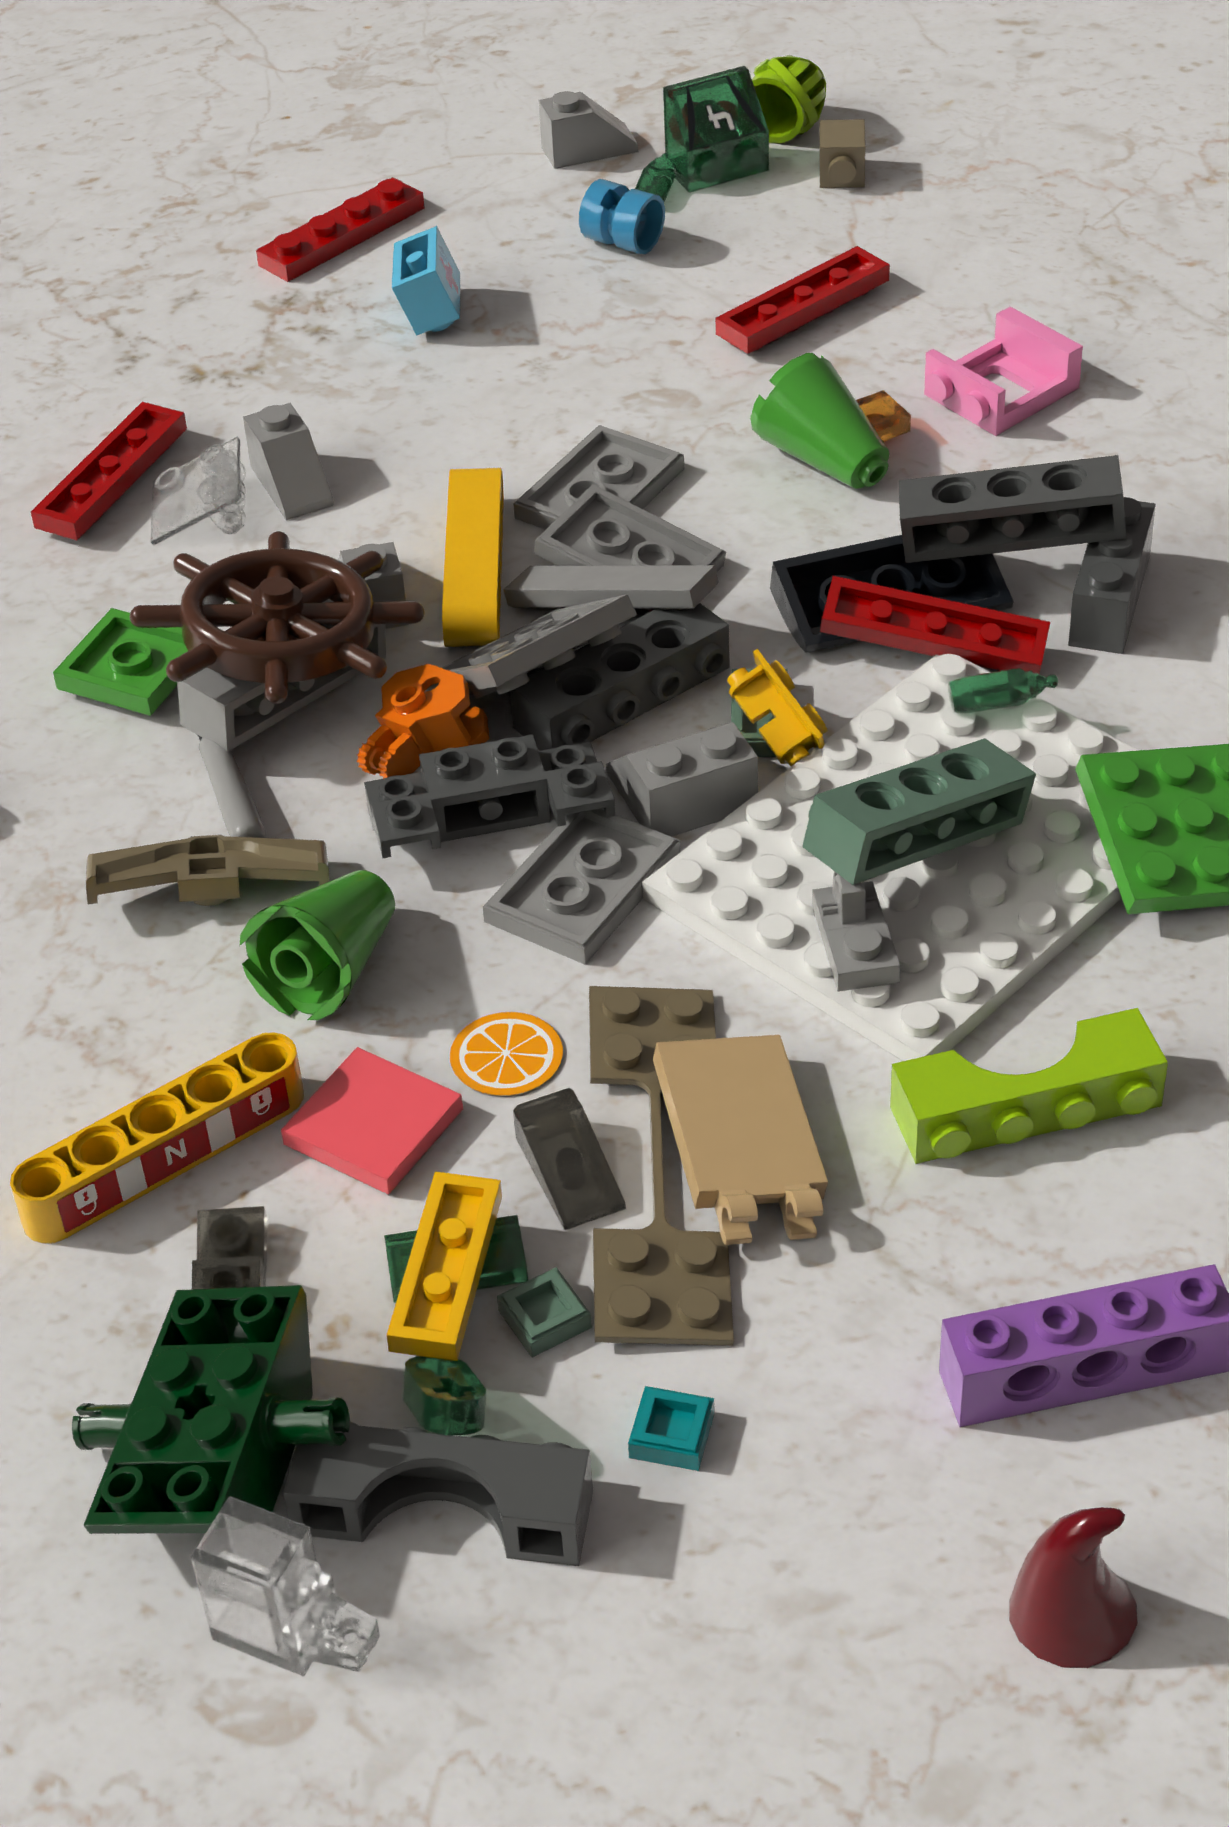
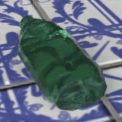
(657, 177)
(997, 689)

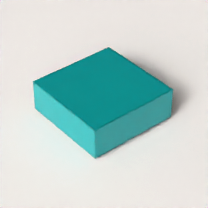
(671, 1428)

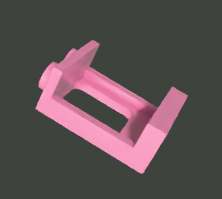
(1021, 352)

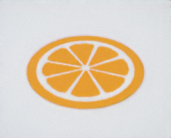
(506, 1053)

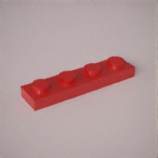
(340, 229)
(802, 299)
(108, 471)
(933, 625)

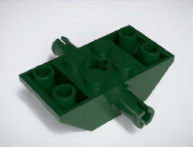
(210, 1413)

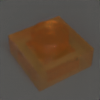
(885, 415)

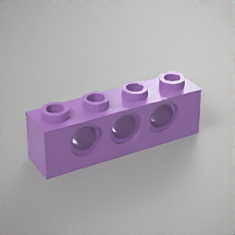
(1085, 1345)

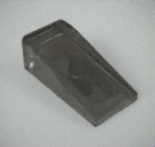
(567, 1158)

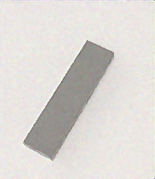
(645, 584)

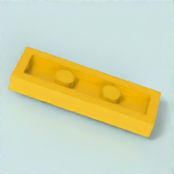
(445, 1266)

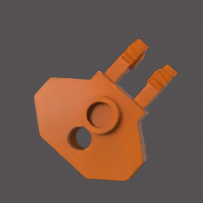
(421, 720)

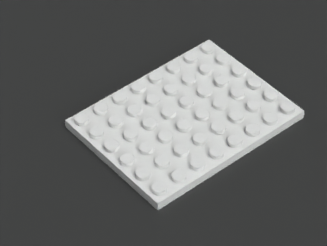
(961, 921)

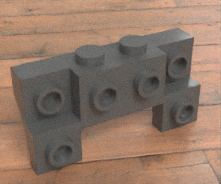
(486, 791)

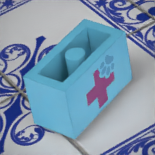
(426, 281)

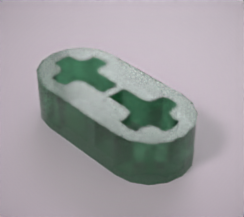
(444, 1395)

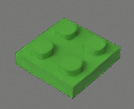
(122, 664)

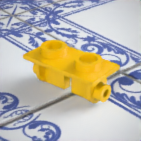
(768, 690)

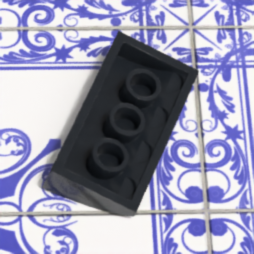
(803, 583)

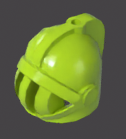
(790, 95)

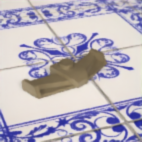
(206, 866)

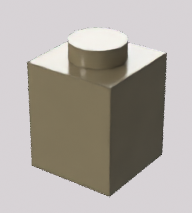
(842, 153)

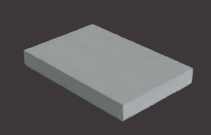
(608, 460)
(613, 532)
(580, 883)

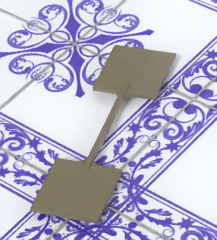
(654, 1279)

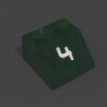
(715, 129)

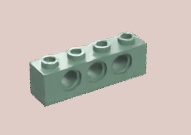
(917, 810)

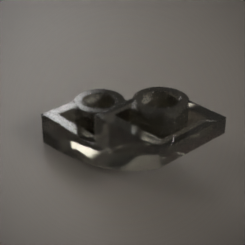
(231, 1248)

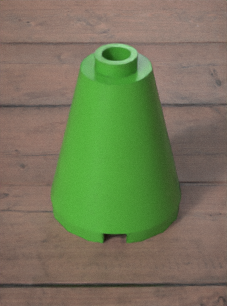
(820, 423)
(317, 943)

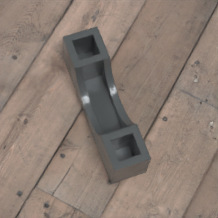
(527, 1491)

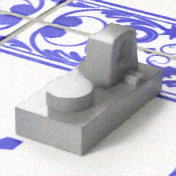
(855, 935)

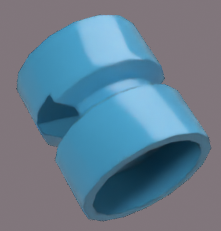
(622, 216)

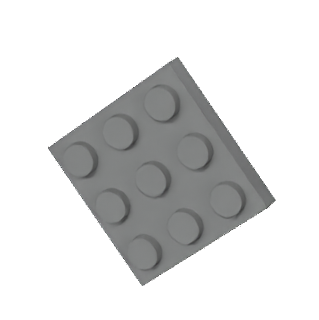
(540, 644)

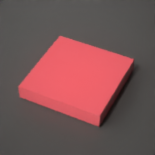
(372, 1120)

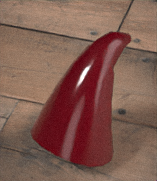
(1068, 1599)

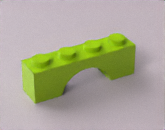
(957, 1107)

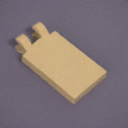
(742, 1132)

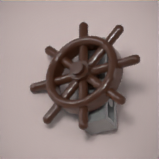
(293, 636)

